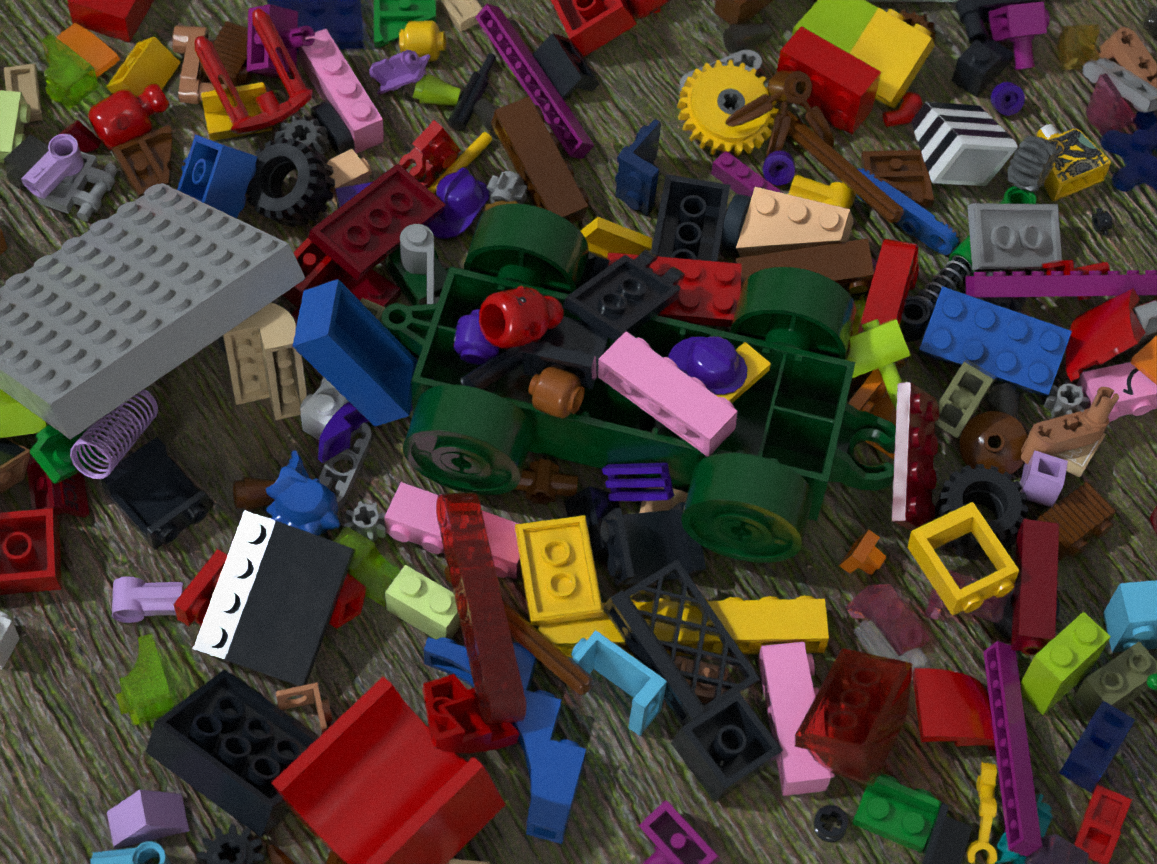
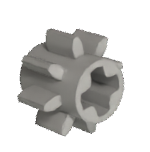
(507, 188)
(1066, 400)
(367, 514)

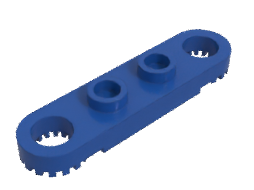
(917, 220)

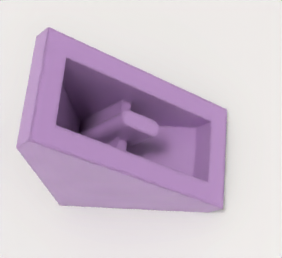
(147, 817)

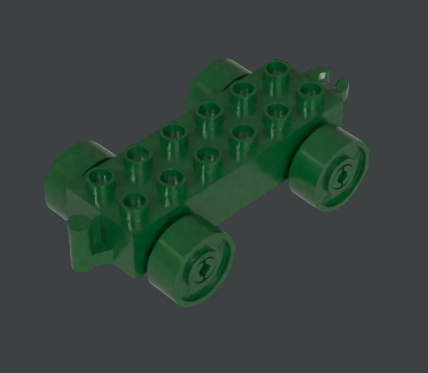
(740, 500)

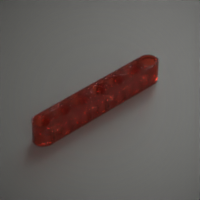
(480, 608)

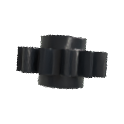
(232, 843)

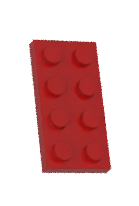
(706, 293)

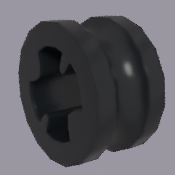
(835, 833)

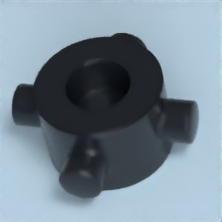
(1102, 221)

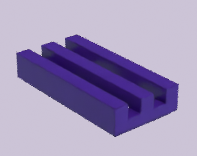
(615, 484)

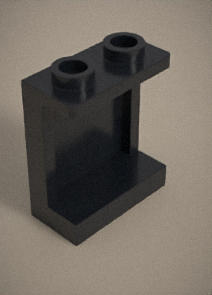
(155, 494)

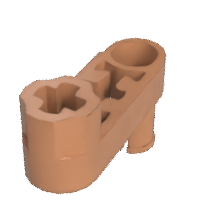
(1128, 51)
(191, 78)
(1058, 434)

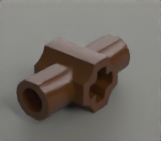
(544, 482)

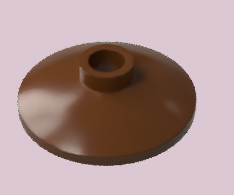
(980, 429)

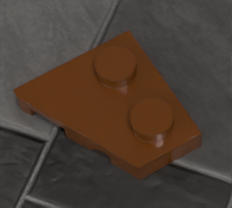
(146, 159)
(903, 171)

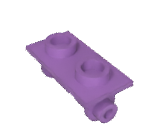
(399, 70)

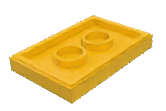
(558, 570)

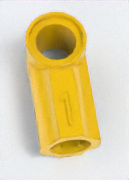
(835, 194)

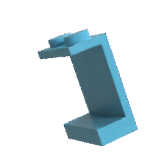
(626, 673)

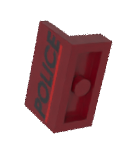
(64, 497)

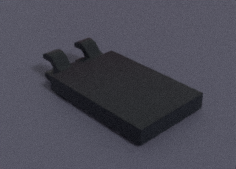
(624, 295)

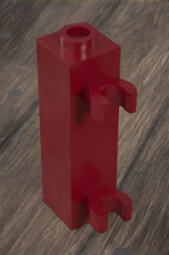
(1035, 586)

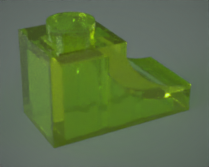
(68, 75)
(368, 565)
(145, 687)

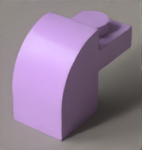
(1043, 478)

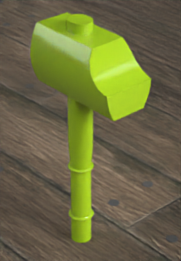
(879, 349)

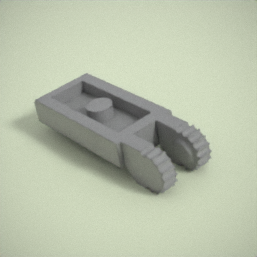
(1129, 85)

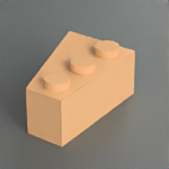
(789, 222)

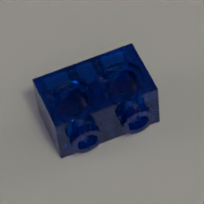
(1097, 746)

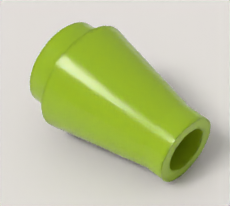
(435, 91)

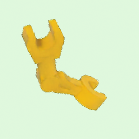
(987, 811)

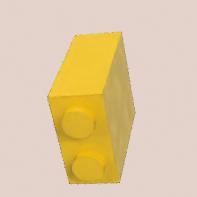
(895, 51)

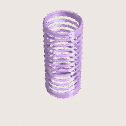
(85, 440)

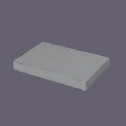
(1013, 236)

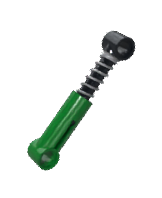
(959, 266)

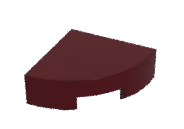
(85, 138)

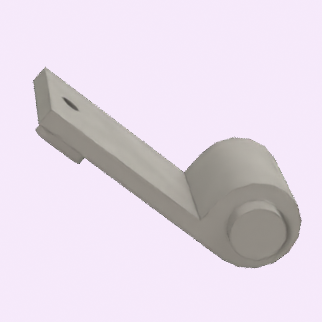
(418, 255)

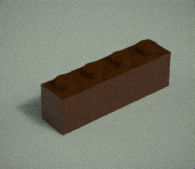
(538, 159)
(843, 262)

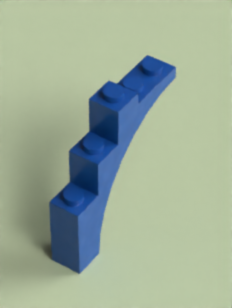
(551, 764)

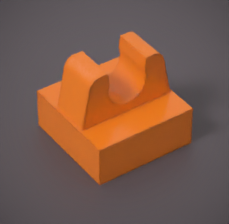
(864, 554)

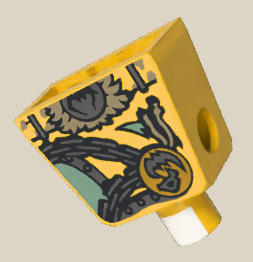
(1077, 162)

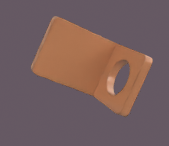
(311, 695)

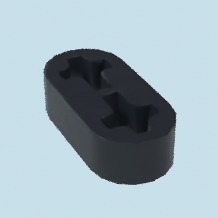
(338, 134)

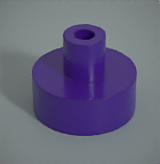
(1007, 98)
(779, 168)

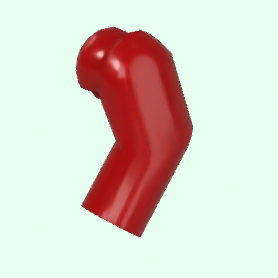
(909, 108)

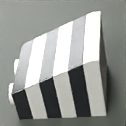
(961, 143)

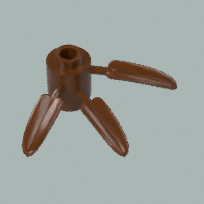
(784, 88)

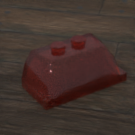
(857, 715)

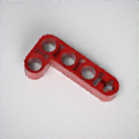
(891, 282)

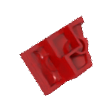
(1103, 333)
(952, 708)
(457, 720)

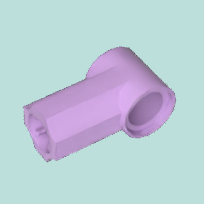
(54, 166)
(137, 599)

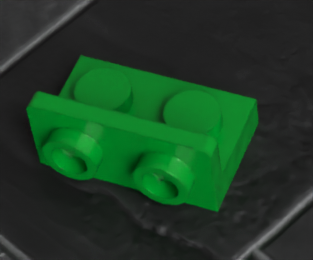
(53, 454)
(897, 812)

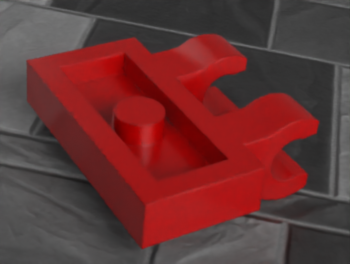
(431, 153)
(196, 598)

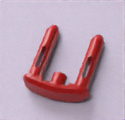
(272, 111)

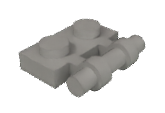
(70, 188)

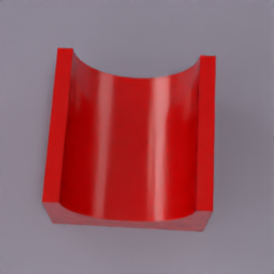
(384, 791)

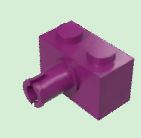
(1020, 25)
(293, 37)
(675, 839)

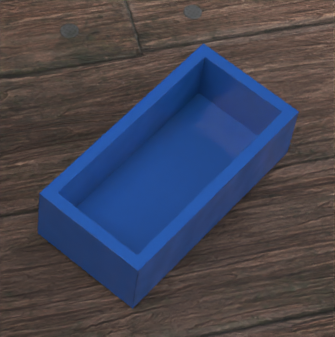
(996, 339)
(355, 352)

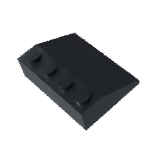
(274, 599)
(231, 749)

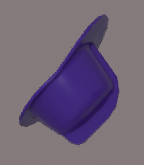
(463, 201)
(712, 362)

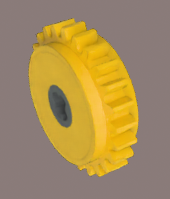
(705, 105)

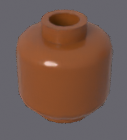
(556, 392)

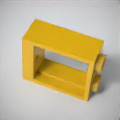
(948, 528)

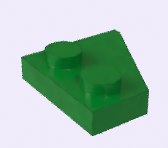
(393, 15)

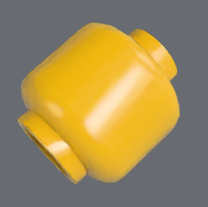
(423, 38)

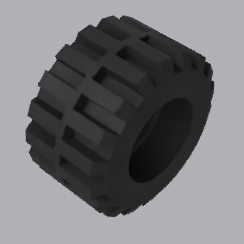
(311, 188)
(994, 492)

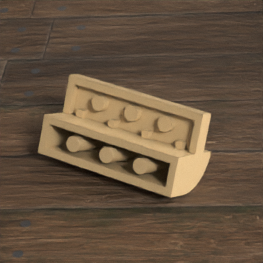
(265, 361)

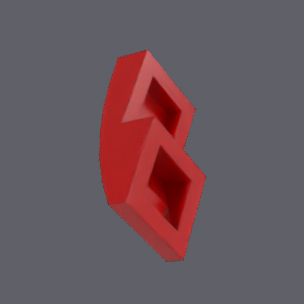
(1102, 824)

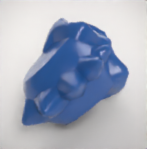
(301, 500)

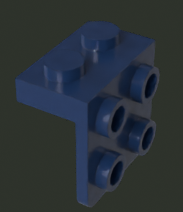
(636, 174)

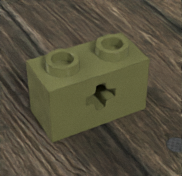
(963, 397)
(1118, 680)

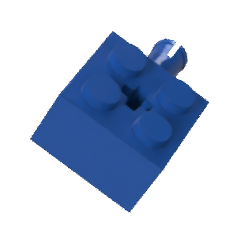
(217, 175)

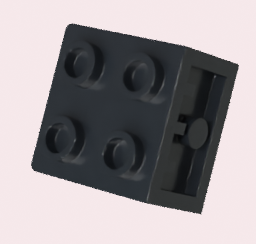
(569, 347)

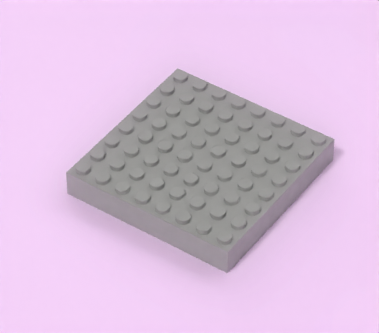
(132, 304)

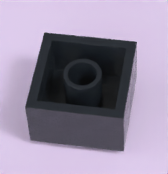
(726, 746)

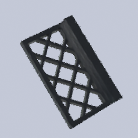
(652, 653)

